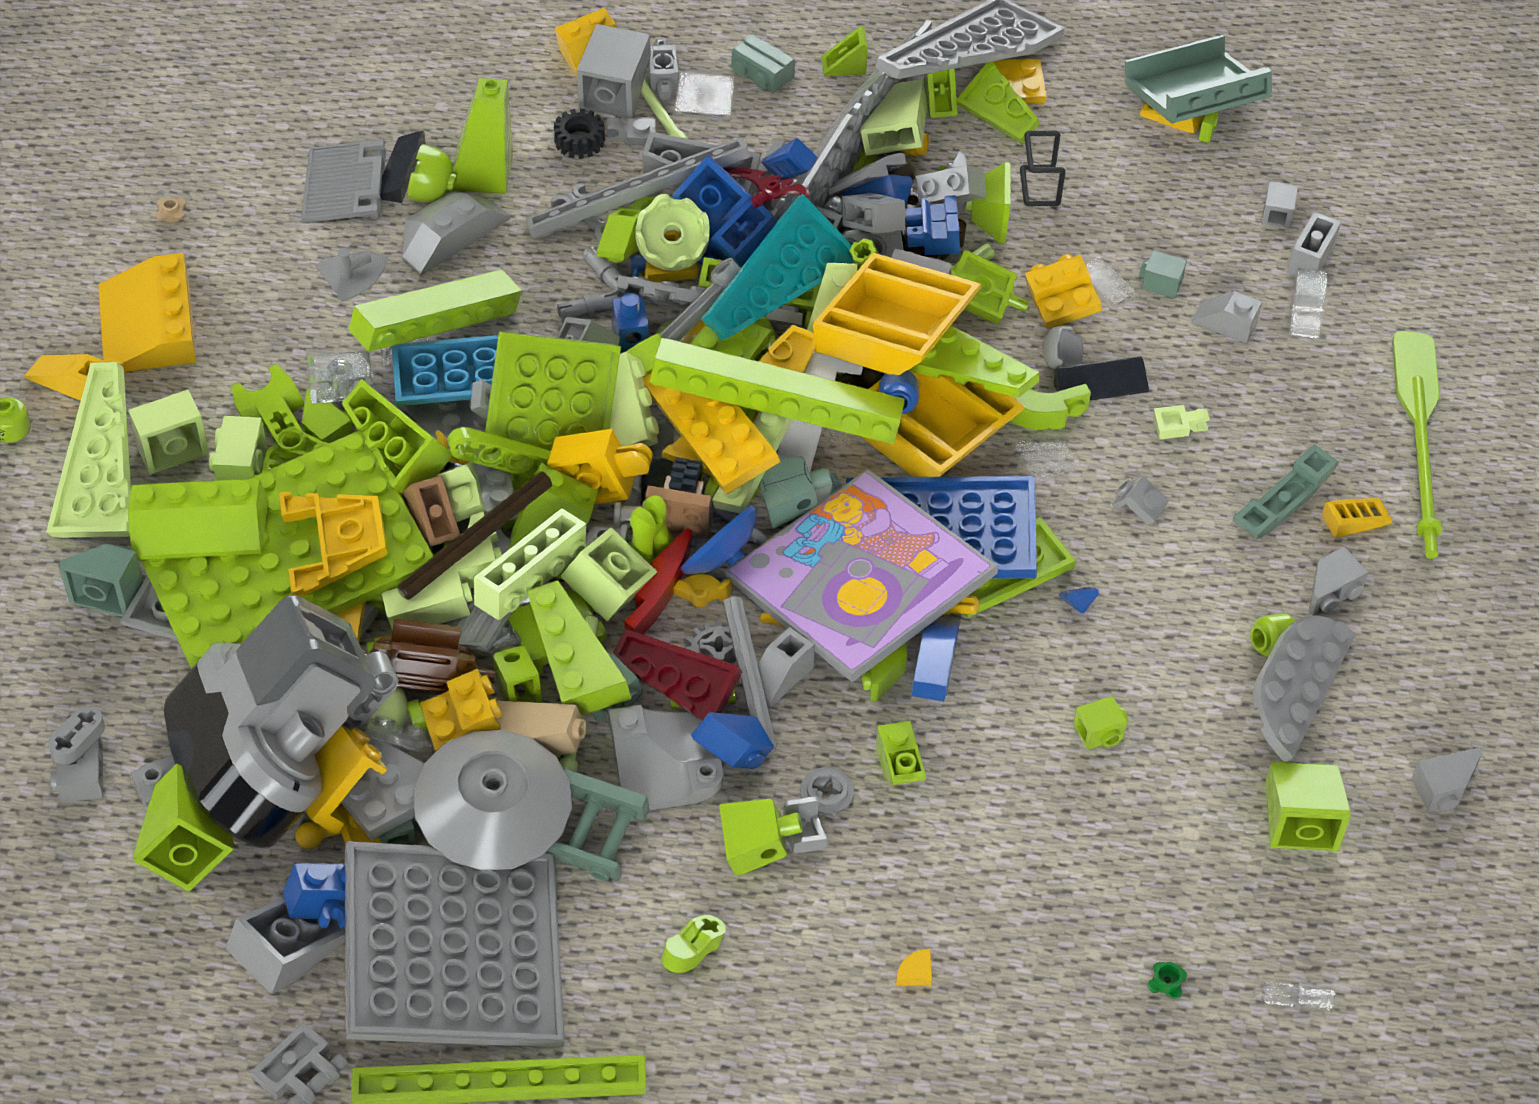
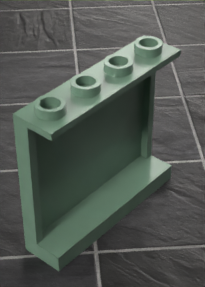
(1195, 80)

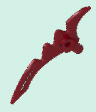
(768, 186)

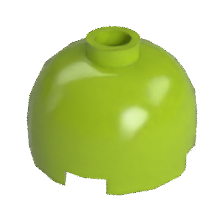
(431, 176)

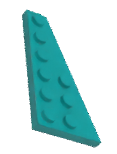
(779, 269)

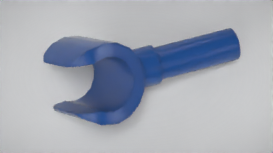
(638, 264)

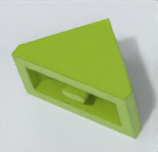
(847, 56)
(941, 93)

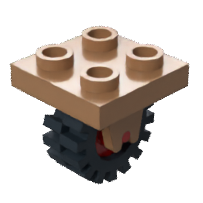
(685, 499)

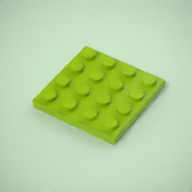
(550, 389)

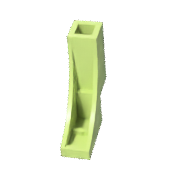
(449, 593)

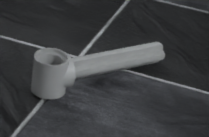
(721, 277)

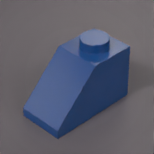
(734, 739)

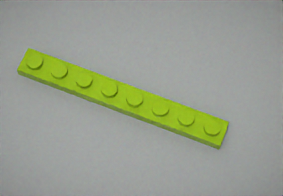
(500, 1080)

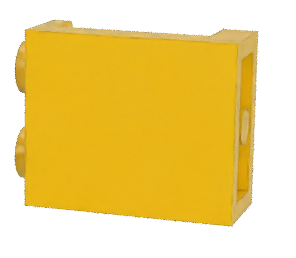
(341, 765)

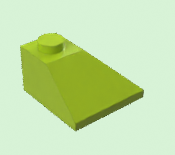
(993, 211)

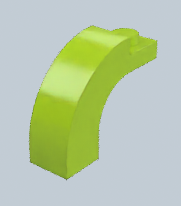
(1051, 409)

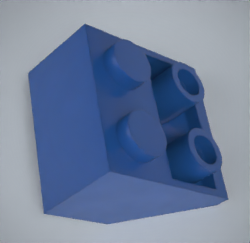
(742, 233)

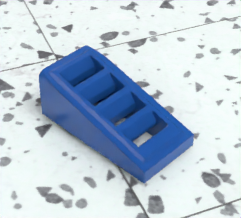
(790, 160)

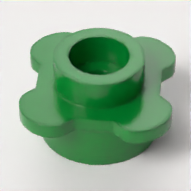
(1171, 971)

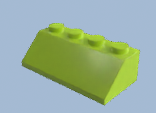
(197, 518)

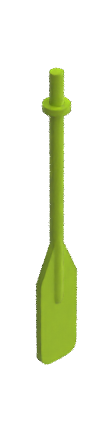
(1419, 393)

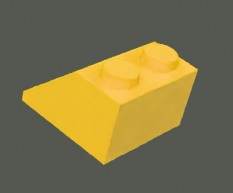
(575, 35)

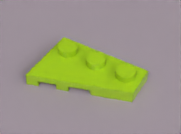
(998, 104)

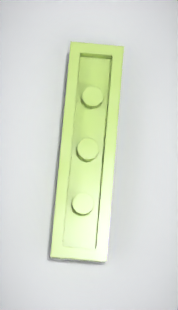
(773, 430)

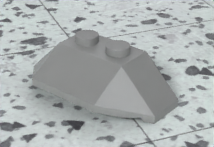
(447, 228)

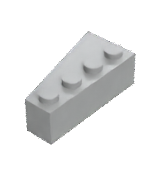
(666, 149)

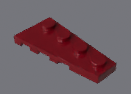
(682, 675)

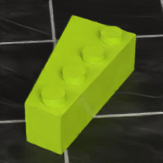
(399, 443)
(576, 657)

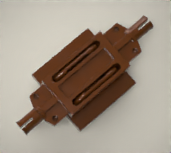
(427, 655)

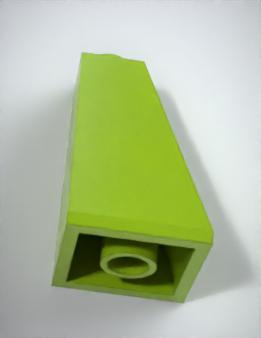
(485, 142)

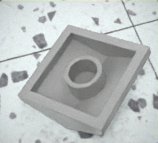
(147, 612)

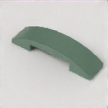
(1288, 494)

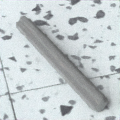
(748, 664)

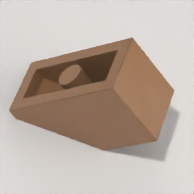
(432, 511)

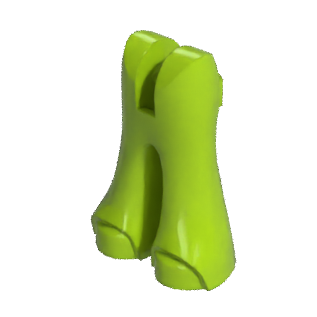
(650, 528)

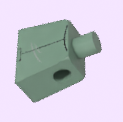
(790, 489)

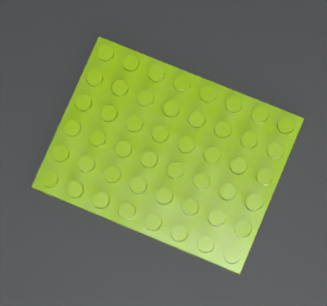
(232, 594)

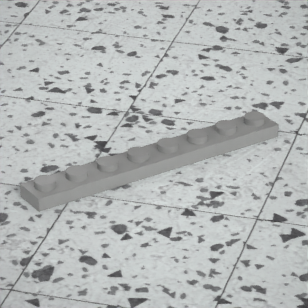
(628, 191)

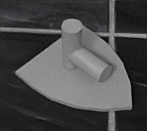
(352, 272)

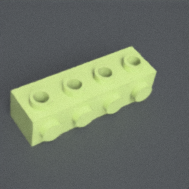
(529, 564)

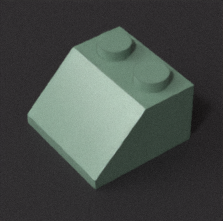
(102, 578)

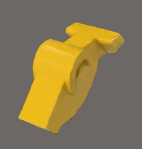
(702, 589)

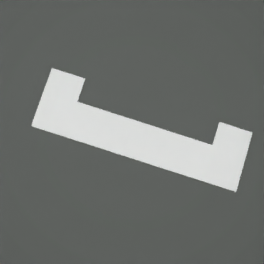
(803, 437)

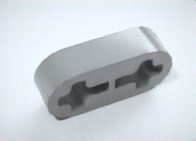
(77, 735)

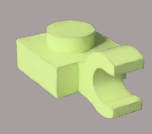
(1176, 422)

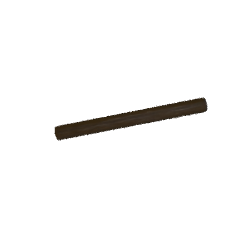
(474, 535)

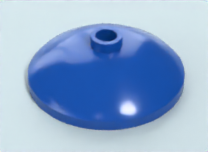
(724, 546)

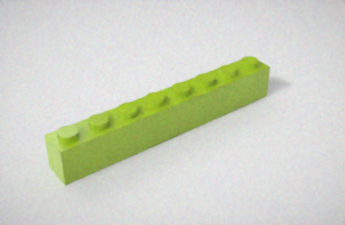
(777, 390)

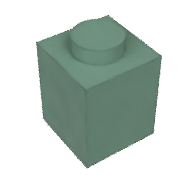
(1163, 273)

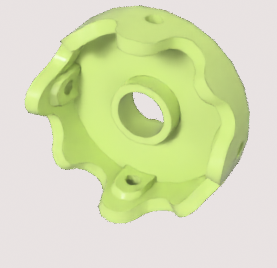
(676, 215)

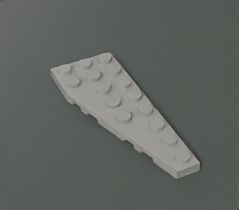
(977, 36)

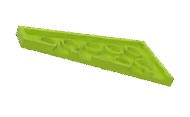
(974, 361)

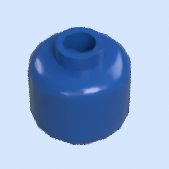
(903, 386)

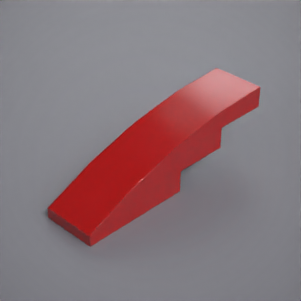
(659, 589)

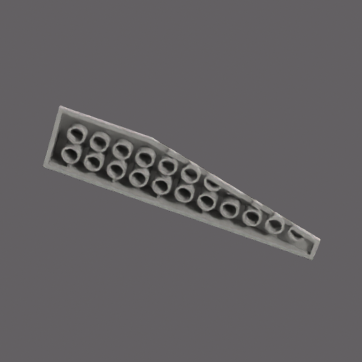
(843, 141)

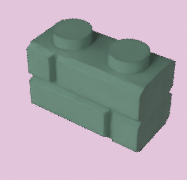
(762, 63)

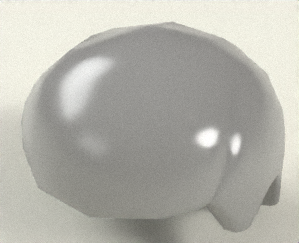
(1063, 344)

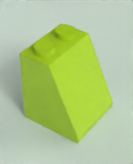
(1306, 806)
(177, 836)

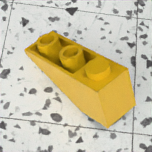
(62, 373)

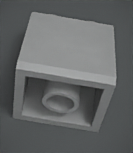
(613, 71)

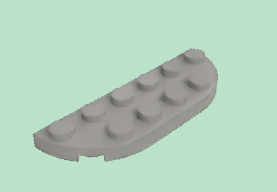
(1298, 679)

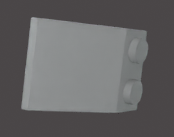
(280, 947)

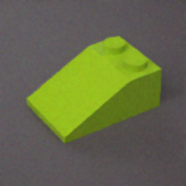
(565, 494)

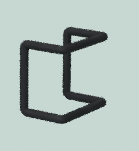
(1042, 168)

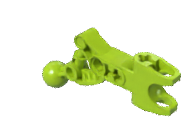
(276, 407)

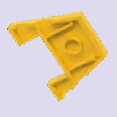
(348, 535)

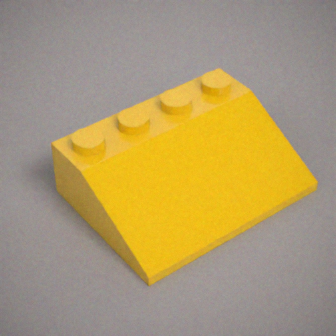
(148, 315)

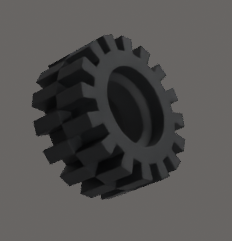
(579, 144)

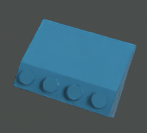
(442, 369)

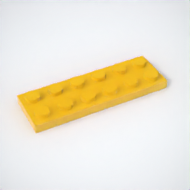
(717, 435)

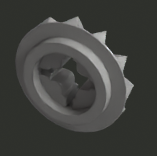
(841, 787)

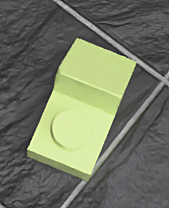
(463, 491)

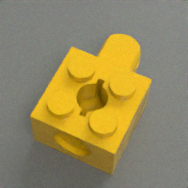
(601, 462)

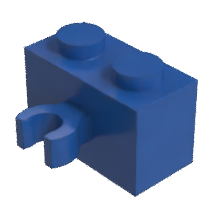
(316, 892)

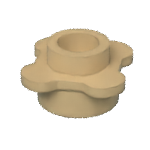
(170, 209)

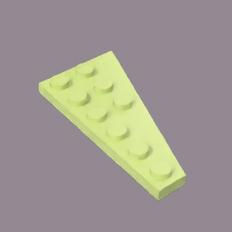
(96, 470)

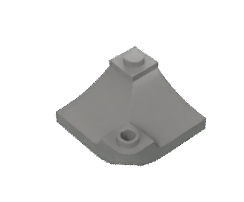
(661, 758)

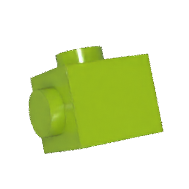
(1100, 723)

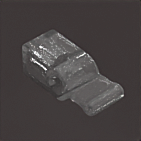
(1308, 303)

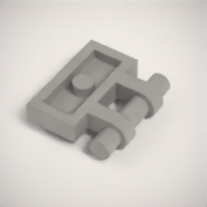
(293, 1059)

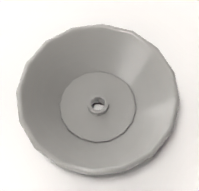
(486, 825)

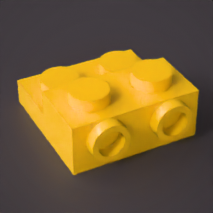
(1062, 291)
(462, 709)

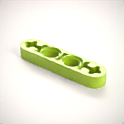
(479, 441)

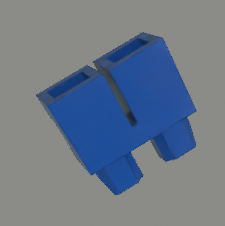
(934, 227)

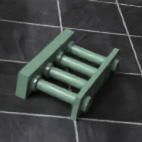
(597, 796)

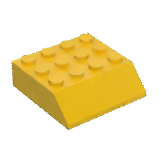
(891, 314)
(946, 424)

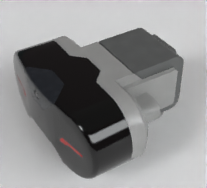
(261, 712)

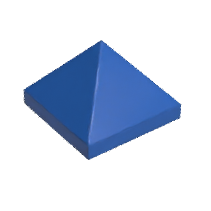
(1080, 598)

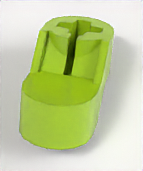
(693, 943)

